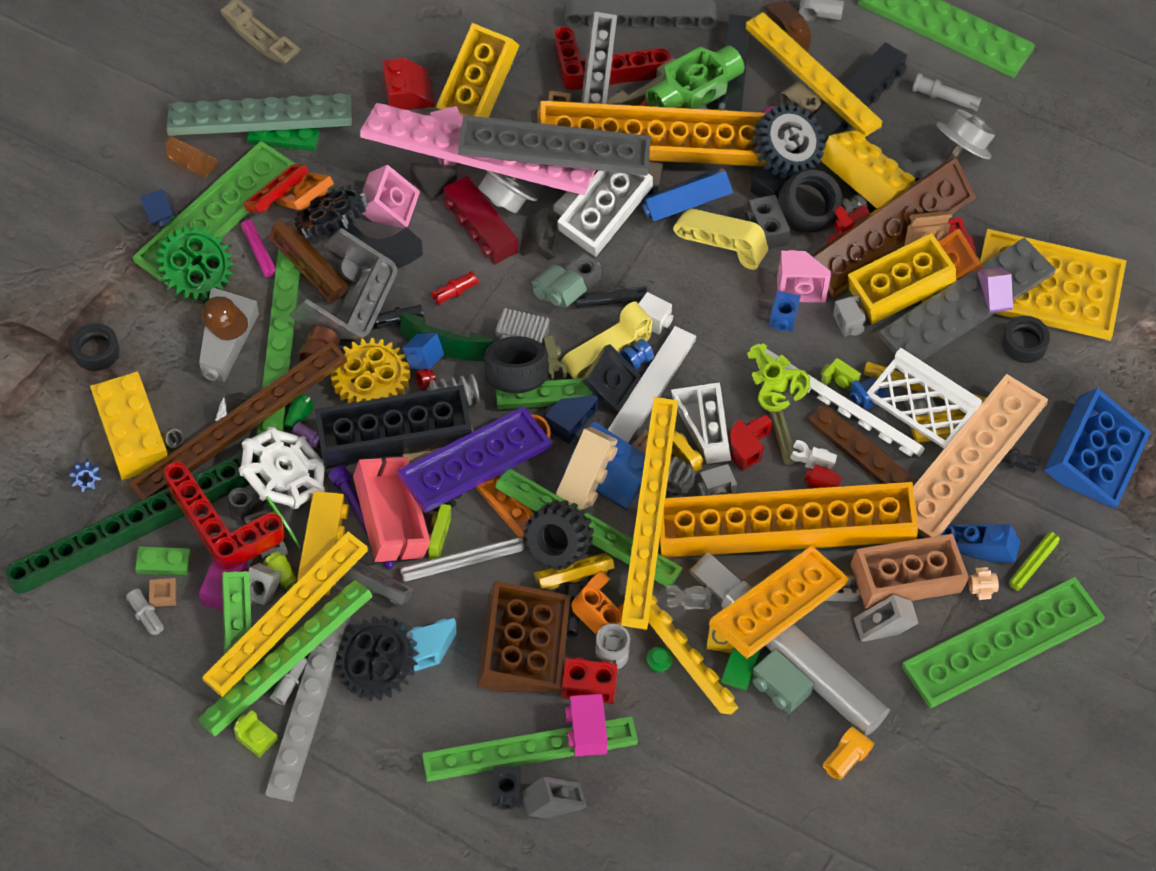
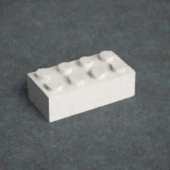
(603, 208)

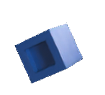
(788, 304)

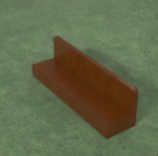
(308, 261)

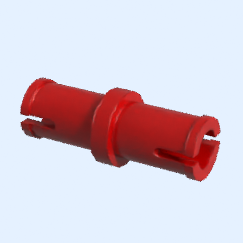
(454, 288)

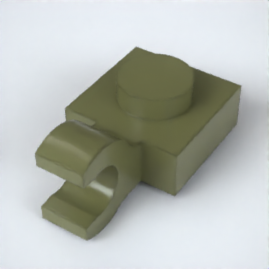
(554, 354)

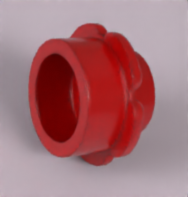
(423, 378)

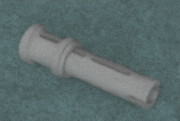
(937, 89)

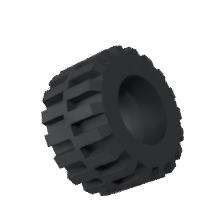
(545, 547)

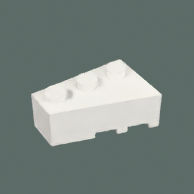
(704, 417)

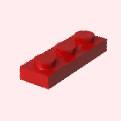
(276, 188)

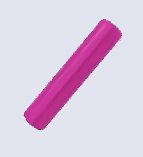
(258, 249)

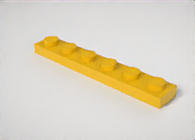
(691, 659)

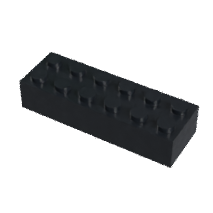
(392, 425)

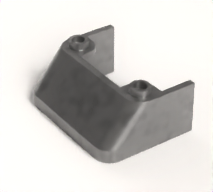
(370, 279)

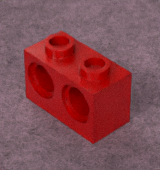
(589, 685)

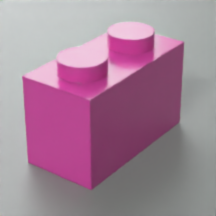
(588, 725)

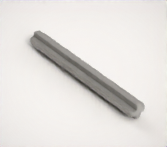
(462, 559)

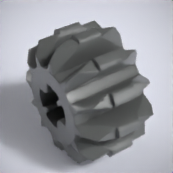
(680, 477)

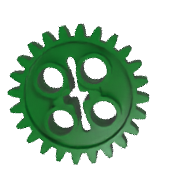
(209, 250)

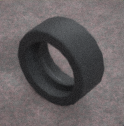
(1031, 325)
(91, 332)

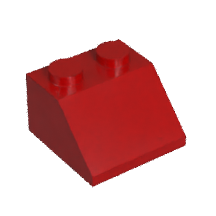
(407, 84)

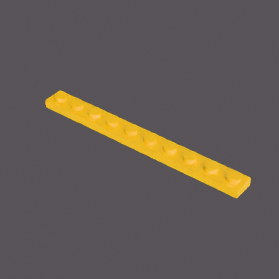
(649, 514)

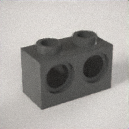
(769, 216)

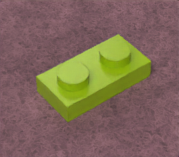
(441, 524)

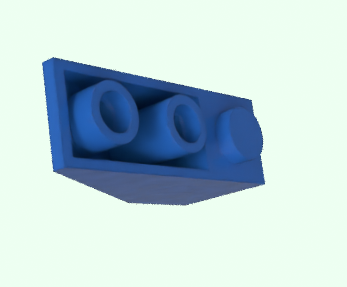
(986, 541)

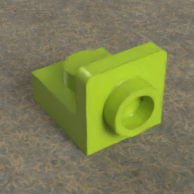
(840, 373)
(254, 734)

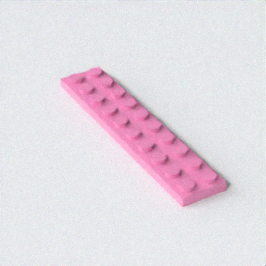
(442, 139)

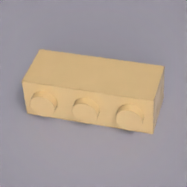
(587, 468)

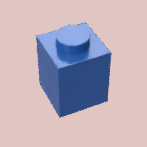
(423, 351)

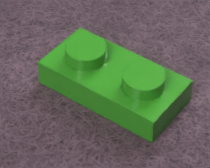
(163, 561)

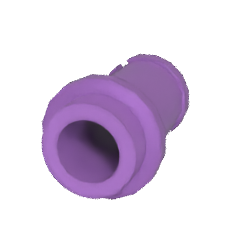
(312, 435)

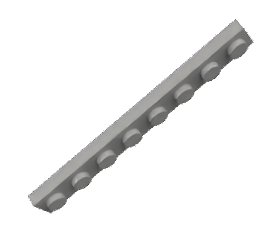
(305, 716)

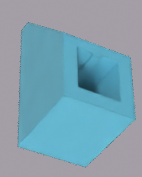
(433, 642)

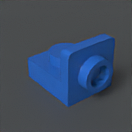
(859, 395)

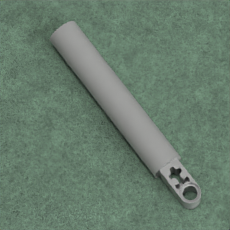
(829, 678)

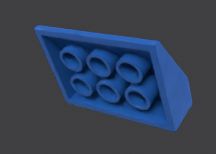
(1098, 449)

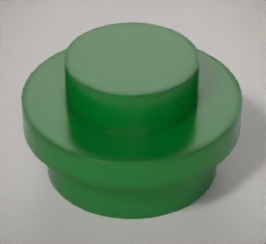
(659, 659)

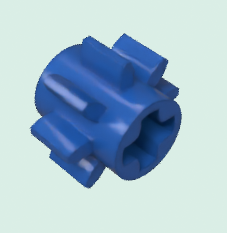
(79, 471)

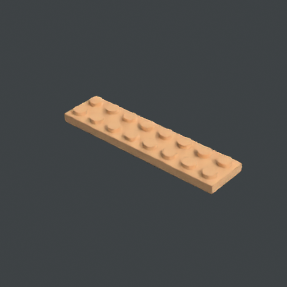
(974, 454)

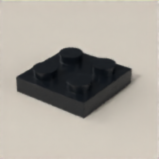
(611, 378)

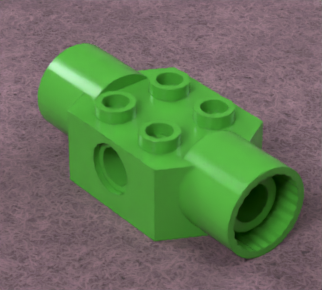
(696, 78)

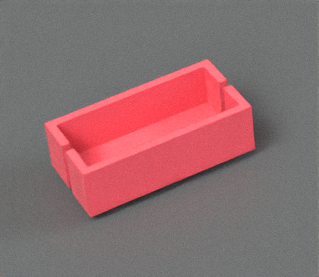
(390, 511)

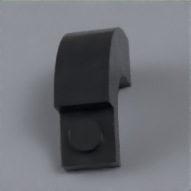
(400, 248)

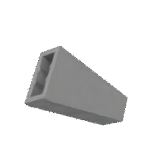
(220, 355)

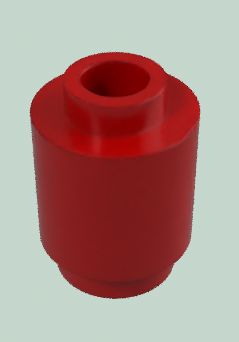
(822, 477)

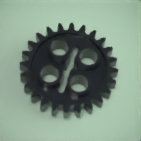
(331, 212)
(377, 658)

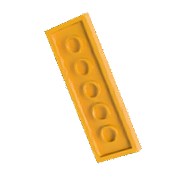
(778, 601)

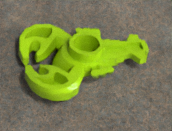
(776, 379)

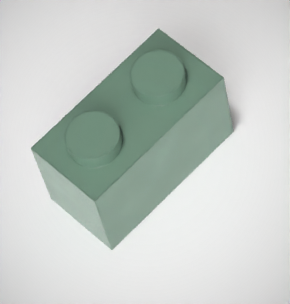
(782, 681)

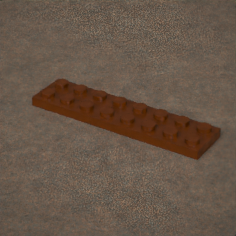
(887, 226)

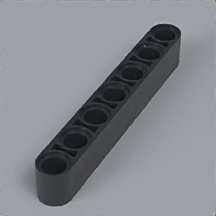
(739, 39)

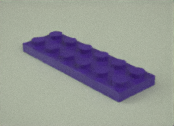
(474, 459)

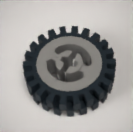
(799, 133)

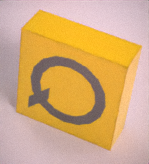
(717, 642)

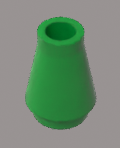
(298, 411)

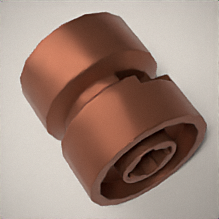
(316, 339)

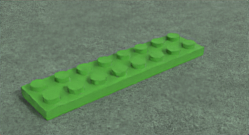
(957, 31)
(221, 203)
(1002, 642)

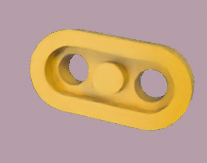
(684, 452)

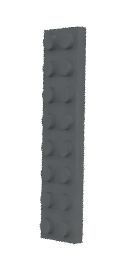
(554, 145)
(963, 303)

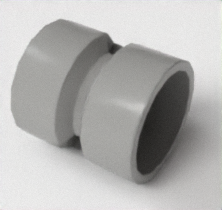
(613, 644)

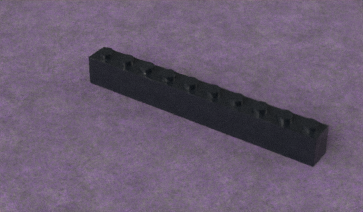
(866, 84)

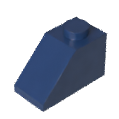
(159, 208)
(570, 416)

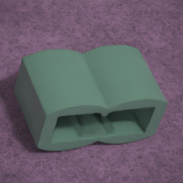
(558, 286)

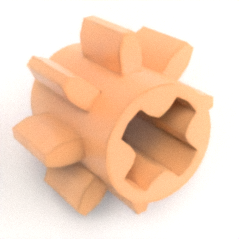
(983, 583)

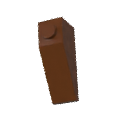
(790, 22)

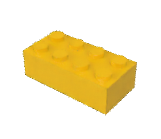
(478, 72)
(865, 167)
(902, 278)
(129, 424)

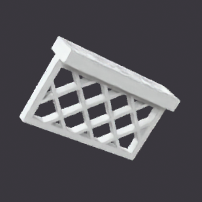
(931, 380)

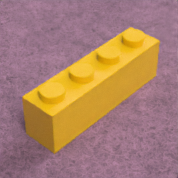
(323, 528)

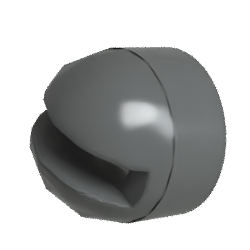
(176, 435)

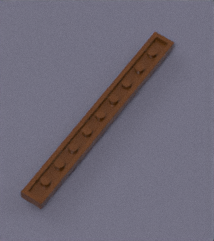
(243, 418)

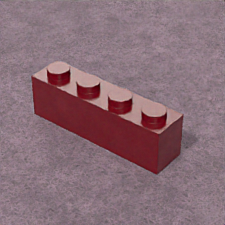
(480, 220)

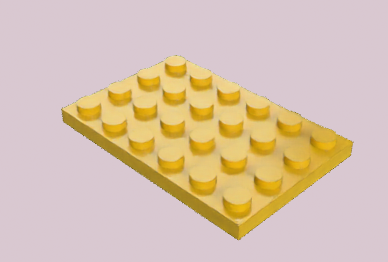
(1077, 297)

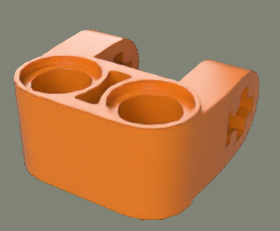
(594, 606)

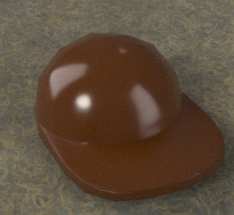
(224, 318)

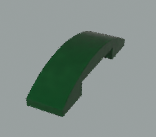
(453, 345)

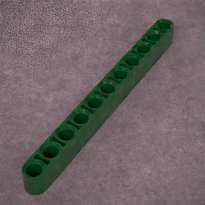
(123, 523)

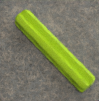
(1034, 560)

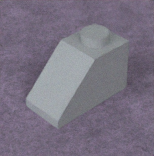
(886, 619)

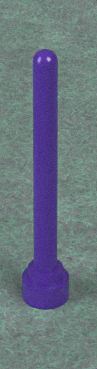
(341, 478)

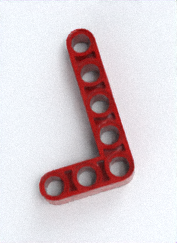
(624, 66)
(211, 522)

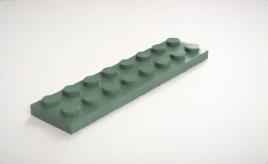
(259, 114)

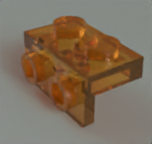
(190, 157)

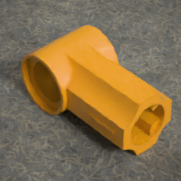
(852, 748)

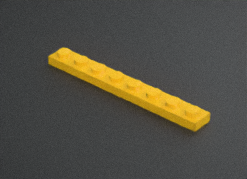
(813, 74)
(284, 614)

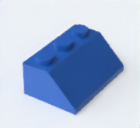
(623, 474)

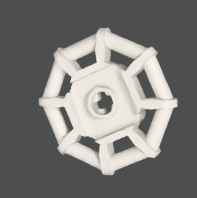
(277, 477)

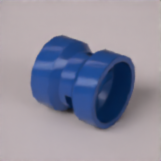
(638, 353)

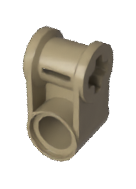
(800, 96)

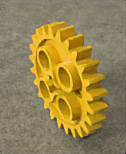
(371, 372)

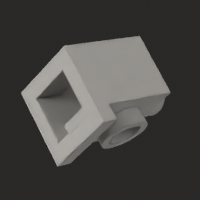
(849, 316)
(717, 482)

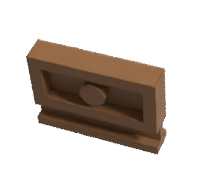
(928, 223)

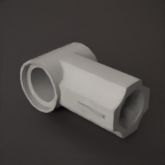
(821, 8)

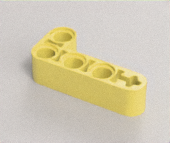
(726, 233)
(633, 325)

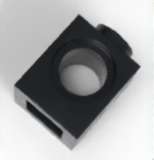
(510, 777)

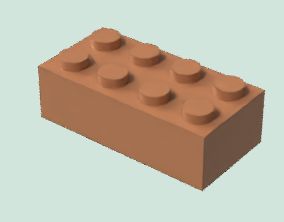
(909, 570)

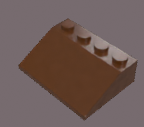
(523, 639)

